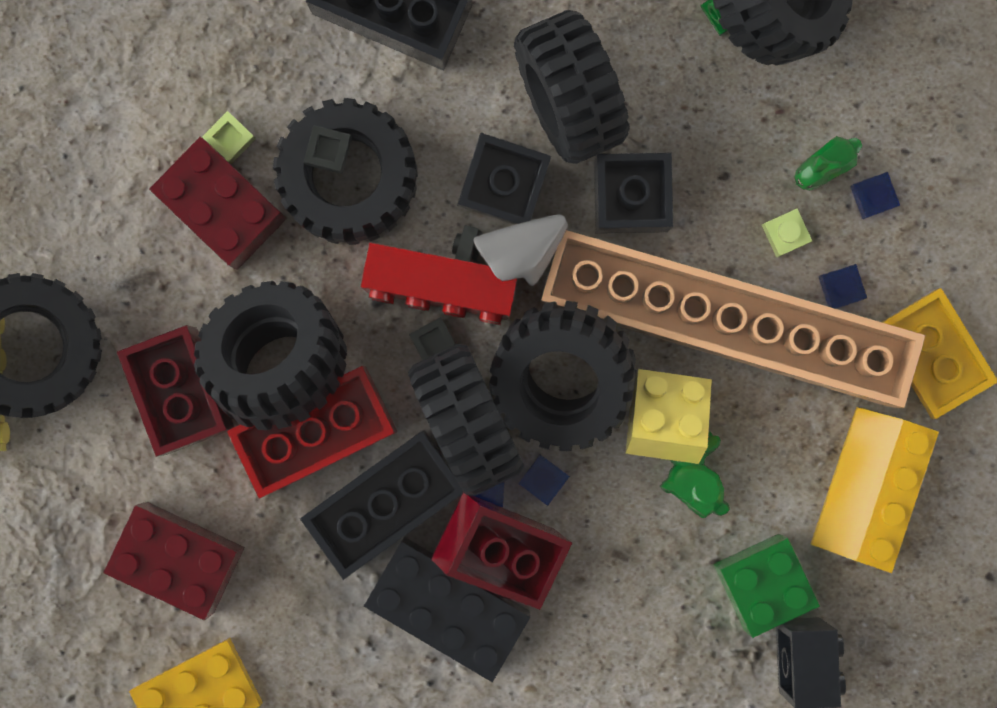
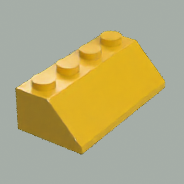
(874, 488)

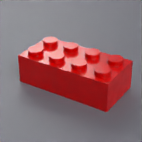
(437, 282)
(342, 427)

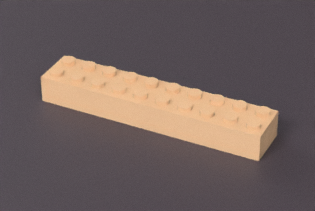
(736, 319)

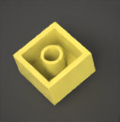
(669, 416)

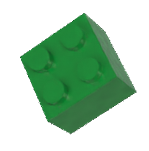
(766, 585)

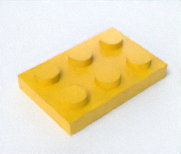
(950, 361)
(203, 681)

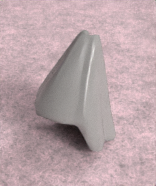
(522, 248)

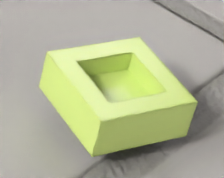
(229, 137)
(786, 232)

